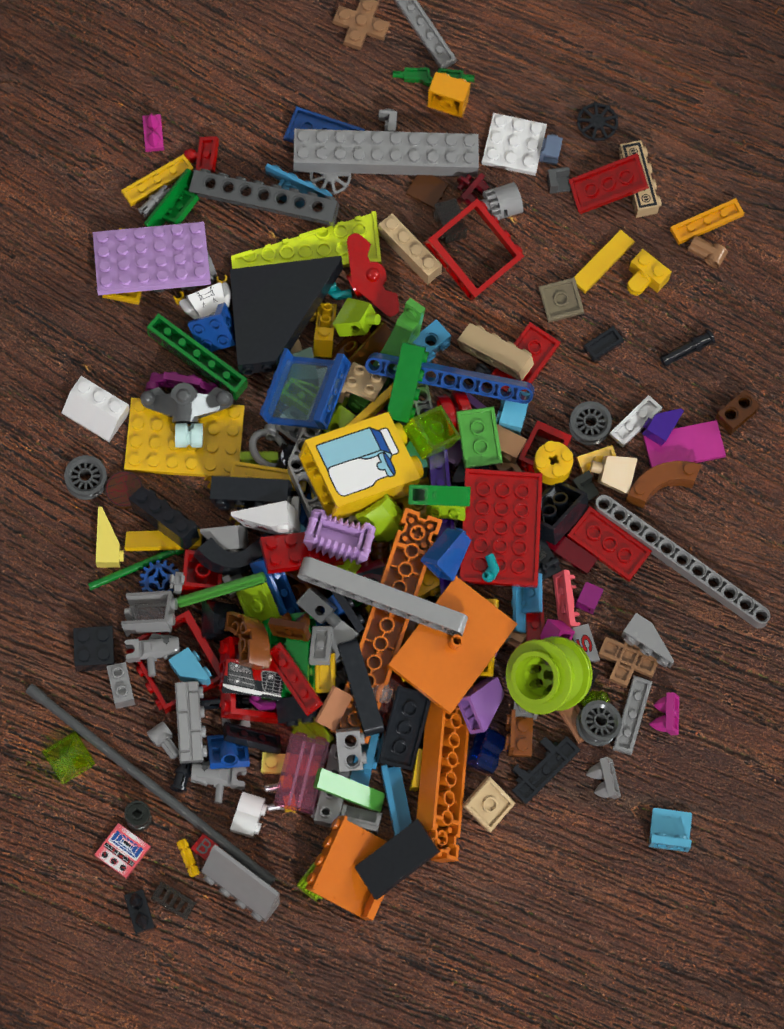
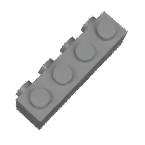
(330, 806)

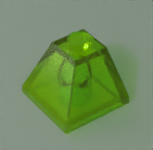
(68, 758)

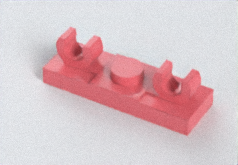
(565, 598)

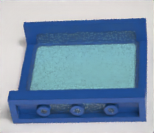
(305, 391)

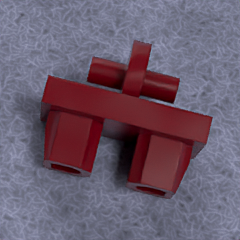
(477, 184)

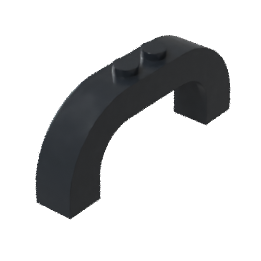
(226, 562)

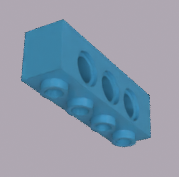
(436, 333)

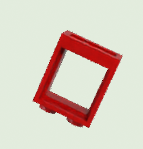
(547, 432)

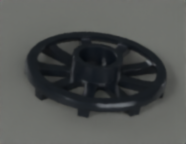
(597, 121)

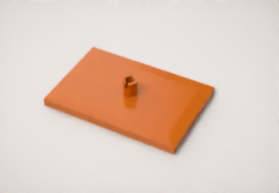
(447, 669)

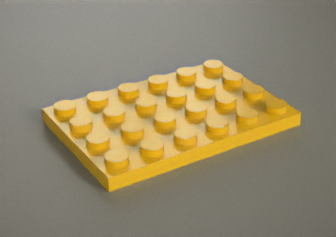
(153, 450)

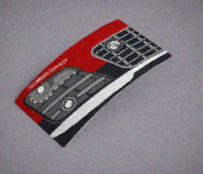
(250, 681)

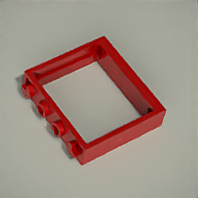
(452, 267)
(184, 618)
(228, 700)

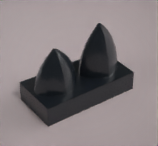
(139, 911)

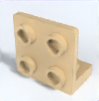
(362, 384)

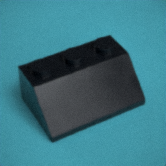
(560, 510)

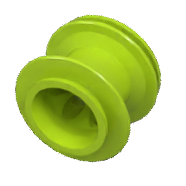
(554, 654)

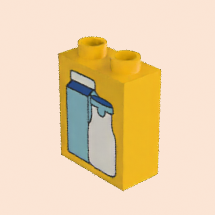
(360, 465)

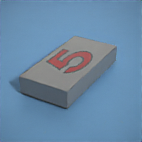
(585, 639)

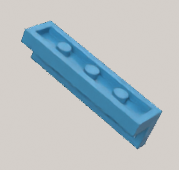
(396, 798)

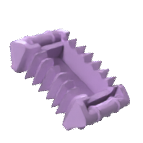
(338, 537)

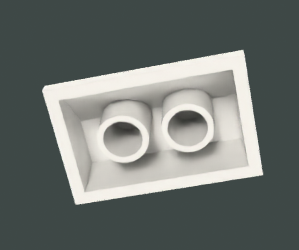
(95, 409)

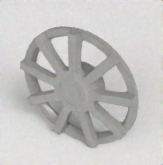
(331, 178)

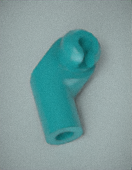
(339, 294)
(492, 569)

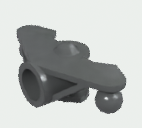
(185, 403)

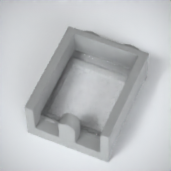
(149, 612)

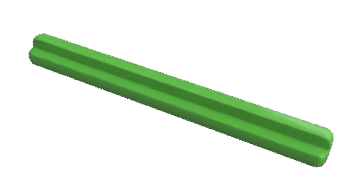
(221, 589)

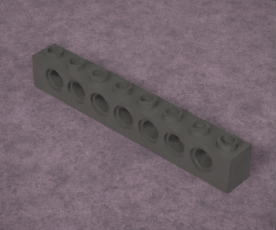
(325, 216)

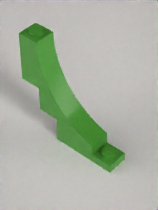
(405, 330)

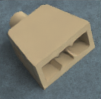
(615, 472)

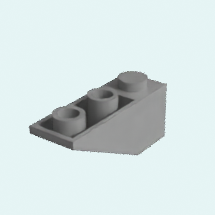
(645, 636)

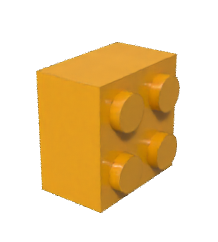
(448, 94)

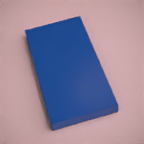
(310, 120)

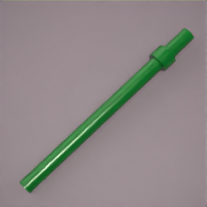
(133, 568)

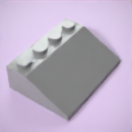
(240, 884)

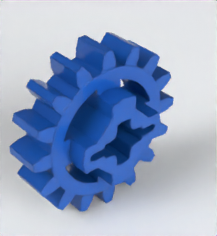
(152, 581)

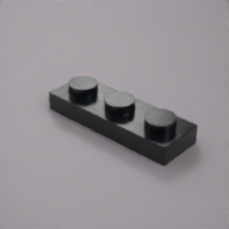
(251, 738)

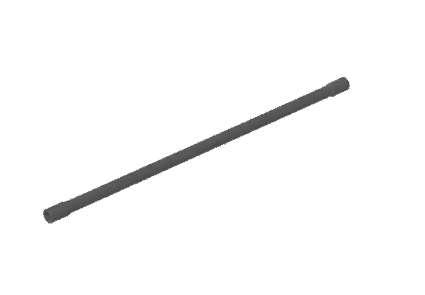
(40, 697)

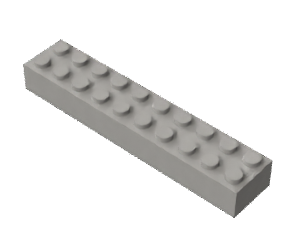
(385, 152)

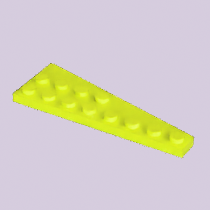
(315, 244)

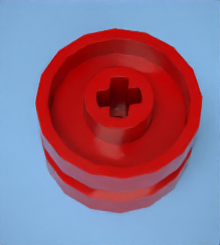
(457, 402)

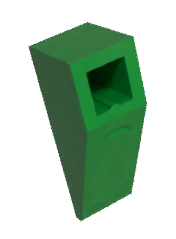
(439, 495)

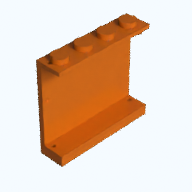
(335, 870)

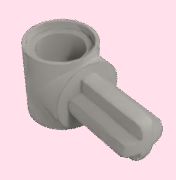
(161, 736)

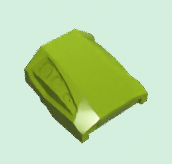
(384, 517)

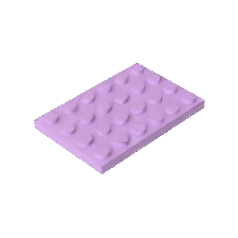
(151, 258)

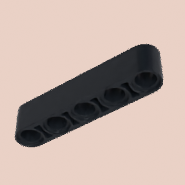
(360, 687)

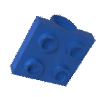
(226, 754)

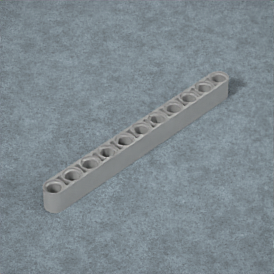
(691, 563)

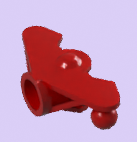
(369, 277)

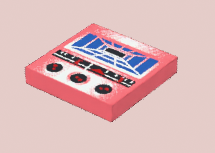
(122, 851)

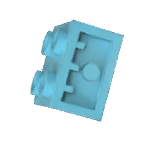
(670, 830)

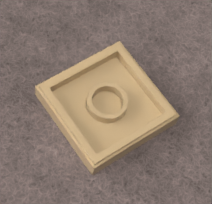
(488, 804)

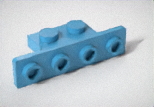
(290, 180)
(526, 601)
(363, 776)

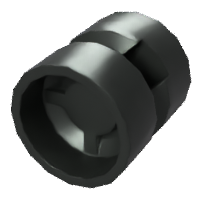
(138, 816)

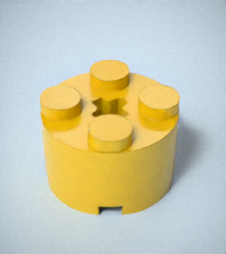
(556, 453)

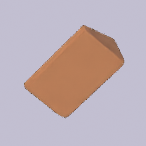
(333, 708)

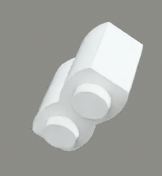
(248, 815)

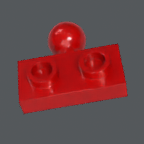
(206, 154)

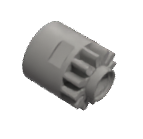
(503, 201)

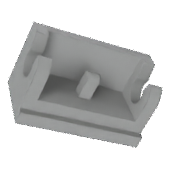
(363, 818)

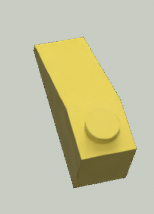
(107, 545)

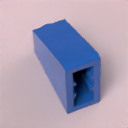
(447, 553)

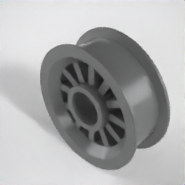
(577, 433)
(77, 463)
(609, 719)

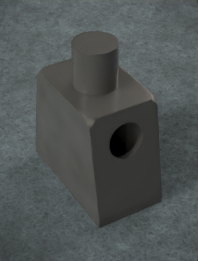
(312, 602)

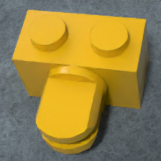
(647, 273)

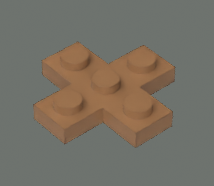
(361, 23)
(627, 660)

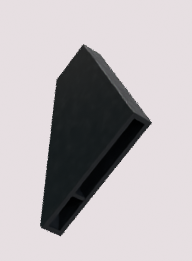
(275, 306)

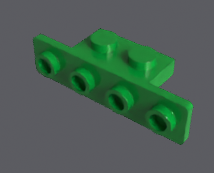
(175, 204)

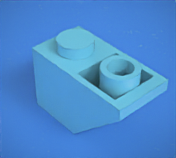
(188, 668)

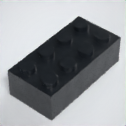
(248, 492)

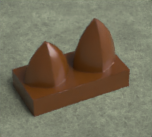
(286, 628)

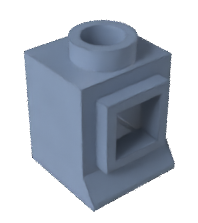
(551, 149)

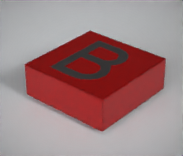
(203, 846)

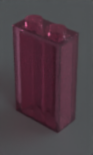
(299, 772)

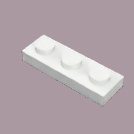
(634, 422)

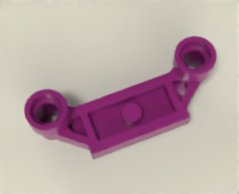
(171, 379)

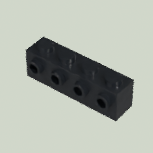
(164, 518)

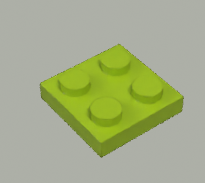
(258, 602)

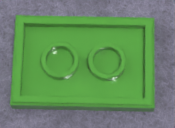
(479, 437)

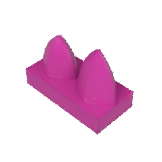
(153, 132)
(670, 721)

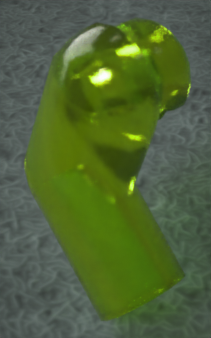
(595, 695)

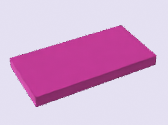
(688, 443)

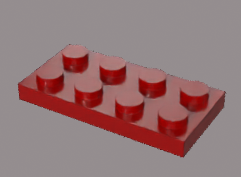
(608, 183)
(540, 345)
(609, 544)
(287, 552)

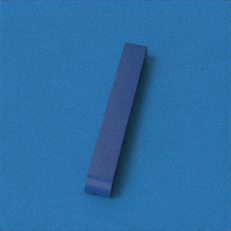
(459, 375)

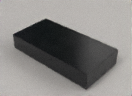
(603, 343)

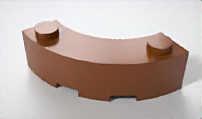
(660, 476)
(253, 642)

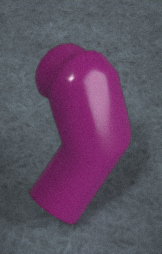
(262, 704)

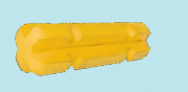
(188, 858)

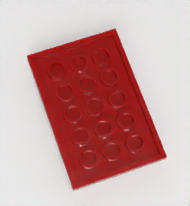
(505, 523)

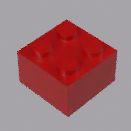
(196, 575)

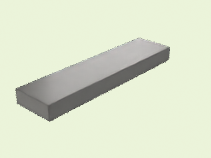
(632, 715)

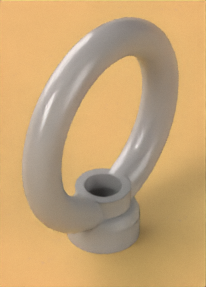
(270, 434)

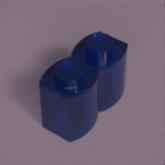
(486, 751)

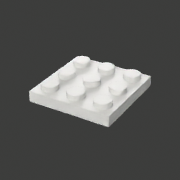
(514, 144)

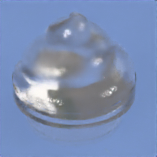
(383, 693)

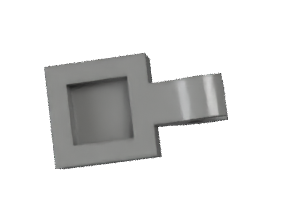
(176, 582)

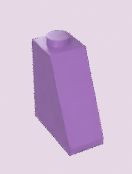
(481, 704)

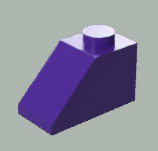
(661, 425)

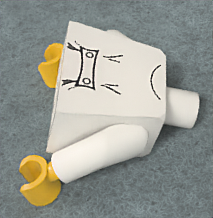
(206, 300)

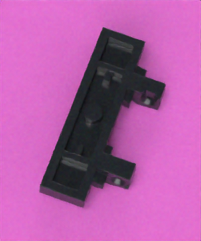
(555, 759)

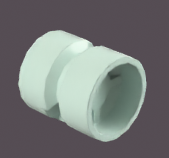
(189, 435)

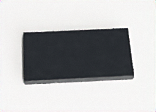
(403, 728)
(397, 859)

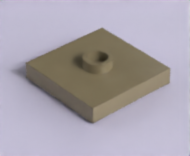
(561, 300)

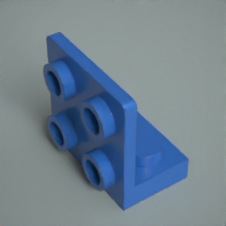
(215, 330)

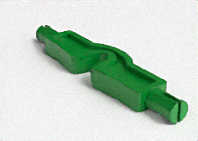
(422, 75)

